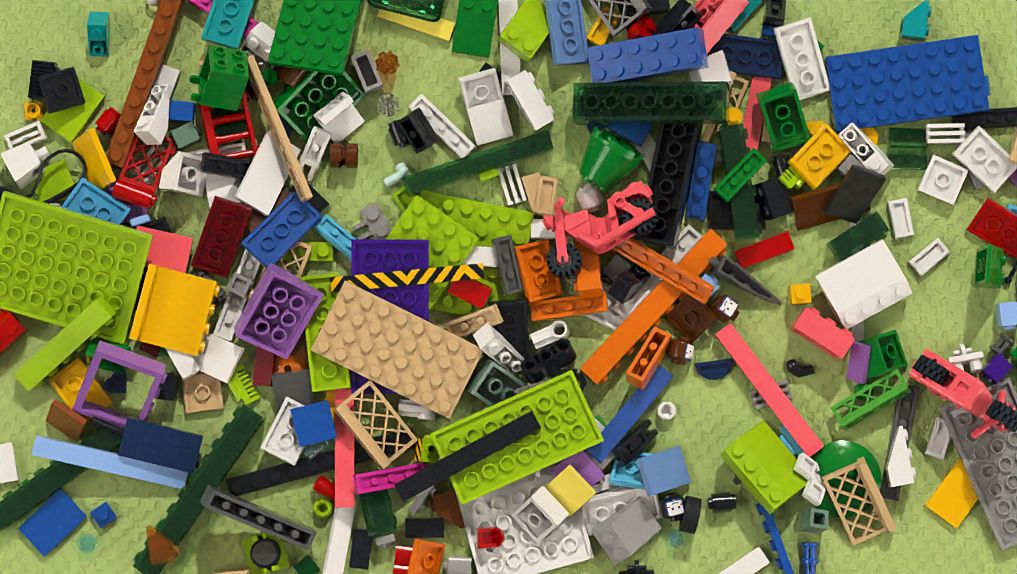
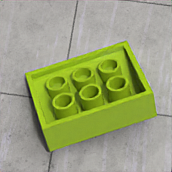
(764, 466)

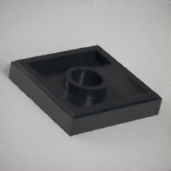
(61, 90)

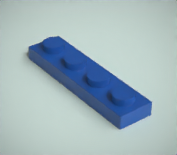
(701, 180)

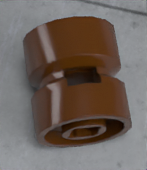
(344, 155)

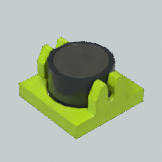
(265, 553)

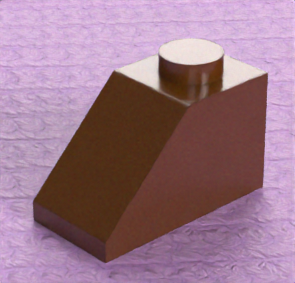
(447, 507)

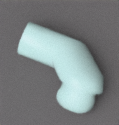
(396, 177)

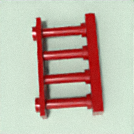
(213, 141)

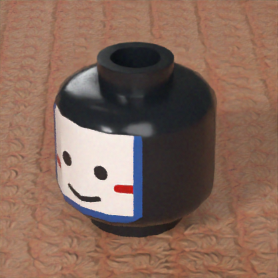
(672, 506)

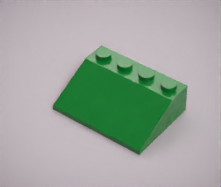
(312, 93)

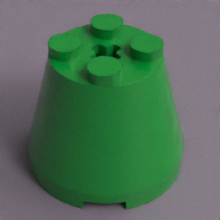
(607, 159)

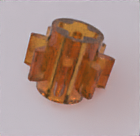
(387, 62)

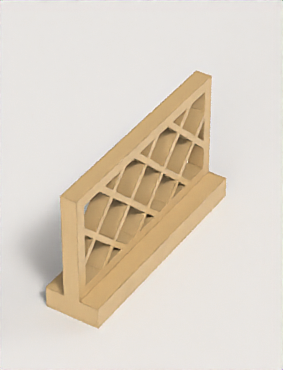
(360, 432)
(875, 499)

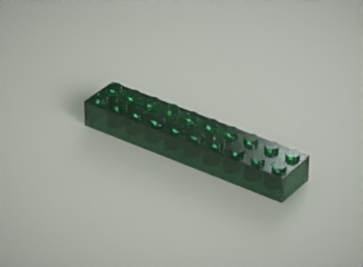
(213, 472)

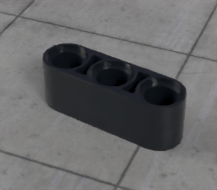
(548, 360)

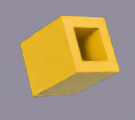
(799, 294)

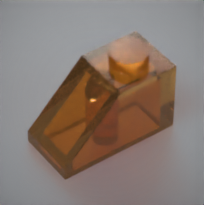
(160, 547)

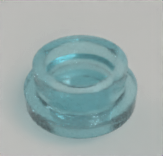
(86, 542)

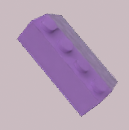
(277, 311)

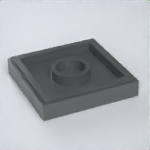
(293, 385)

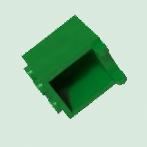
(221, 78)

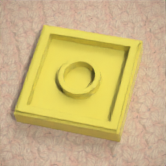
(570, 489)

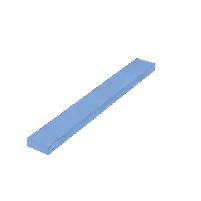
(107, 462)

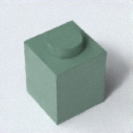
(187, 135)
(814, 520)

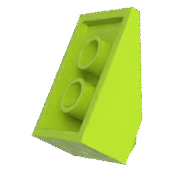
(526, 29)

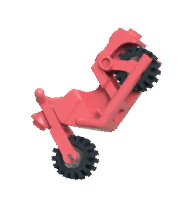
(598, 233)
(965, 392)

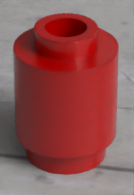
(107, 121)

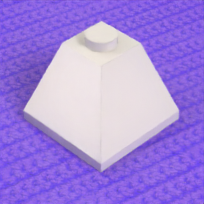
(183, 175)
(222, 187)

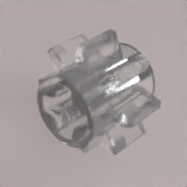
(387, 104)

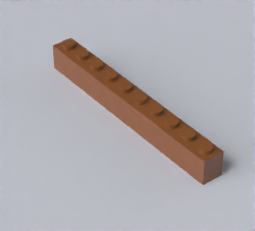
(144, 79)

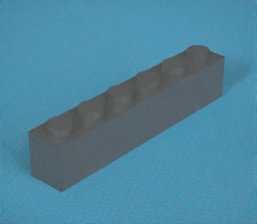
(258, 517)

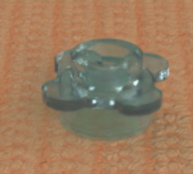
(675, 538)

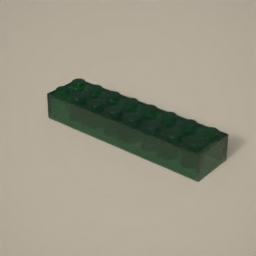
(651, 103)

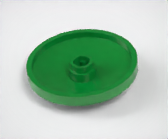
(837, 456)

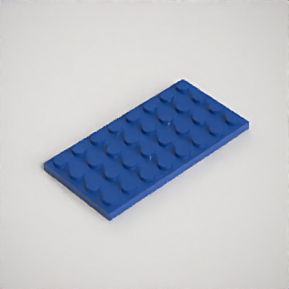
(907, 83)

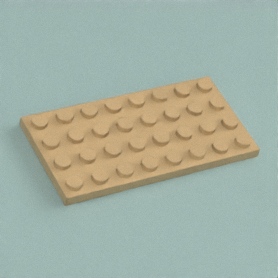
(397, 349)

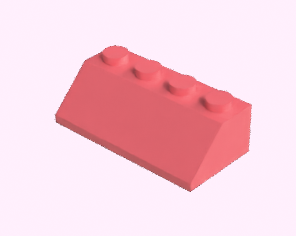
(717, 18)

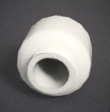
(589, 197)

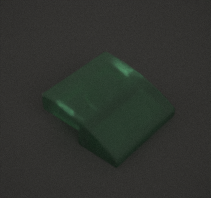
(907, 148)

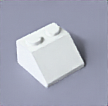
(540, 514)

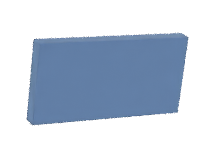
(567, 32)

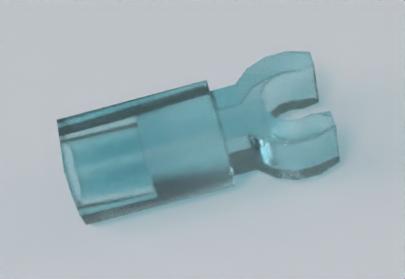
(314, 449)

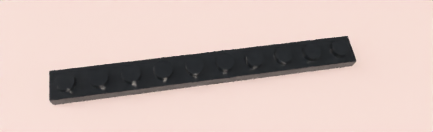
(303, 468)

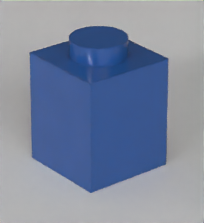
(182, 111)

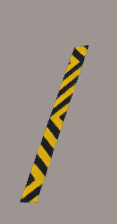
(410, 277)

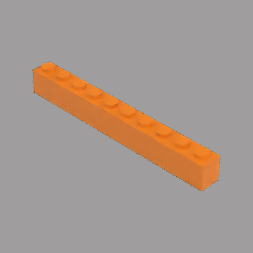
(649, 311)

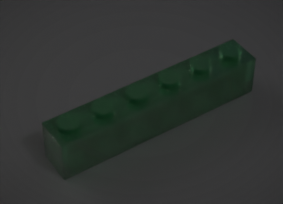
(742, 204)

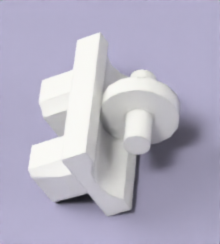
(965, 357)

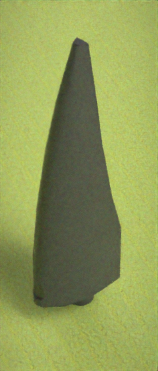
(738, 277)

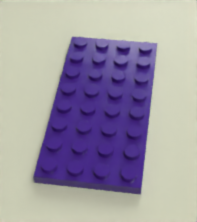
(391, 255)

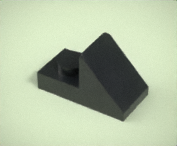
(774, 12)

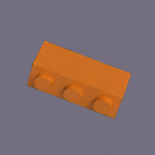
(589, 278)
(648, 358)

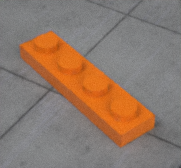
(567, 307)

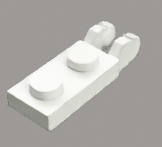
(315, 150)

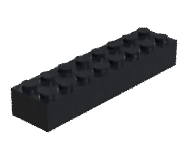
(671, 181)

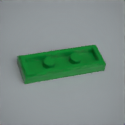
(740, 175)

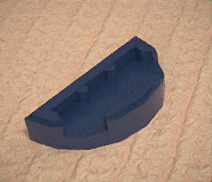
(714, 369)

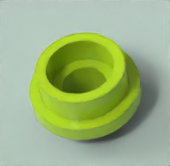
(317, 512)

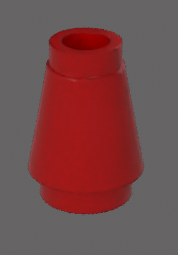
(324, 487)

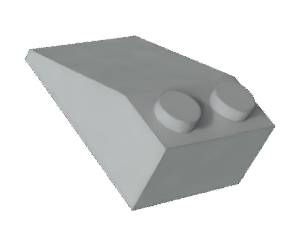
(626, 530)

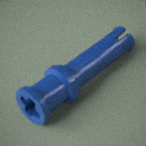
(807, 560)

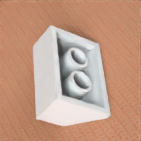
(530, 100)

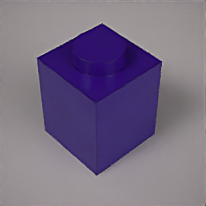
(995, 369)

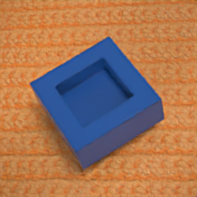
(103, 514)

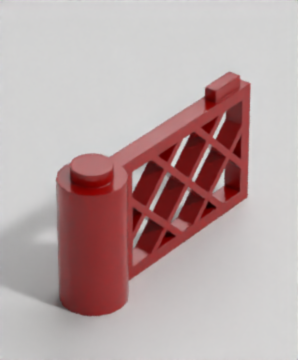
(138, 192)

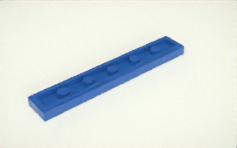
(629, 414)

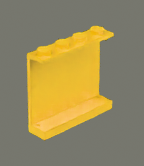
(174, 310)

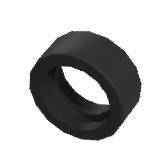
(690, 519)

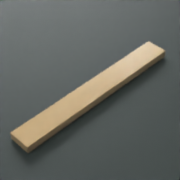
(278, 131)

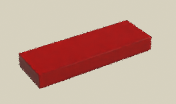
(764, 250)

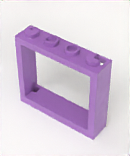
(127, 359)

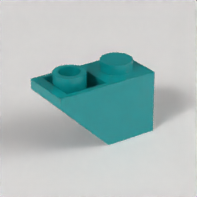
(914, 24)
(98, 33)

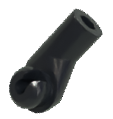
(797, 370)

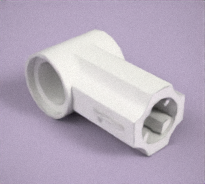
(547, 335)
(413, 409)

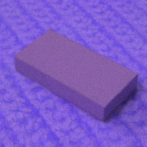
(858, 362)

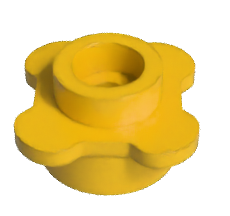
(29, 106)

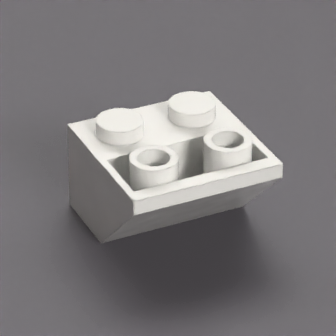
(259, 44)

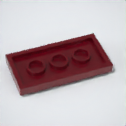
(221, 236)

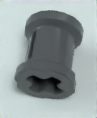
(1007, 343)

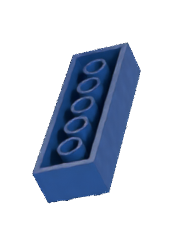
(648, 57)

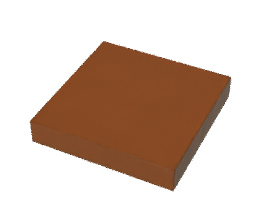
(66, 420)

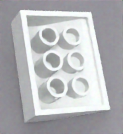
(863, 284)

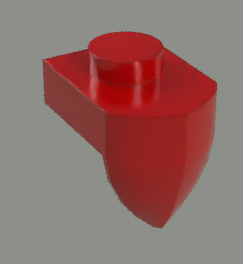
(641, 28)
(489, 537)

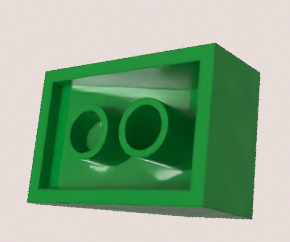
(474, 27)
(783, 117)
(989, 267)

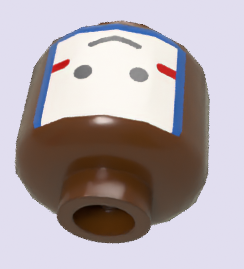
(725, 308)
(680, 351)

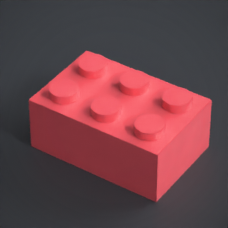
(823, 333)

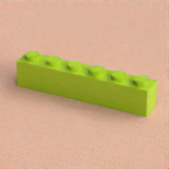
(64, 343)

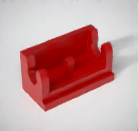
(471, 291)

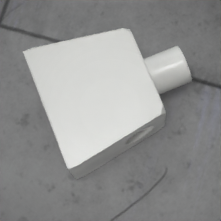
(24, 163)

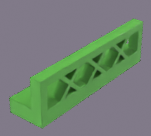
(873, 406)

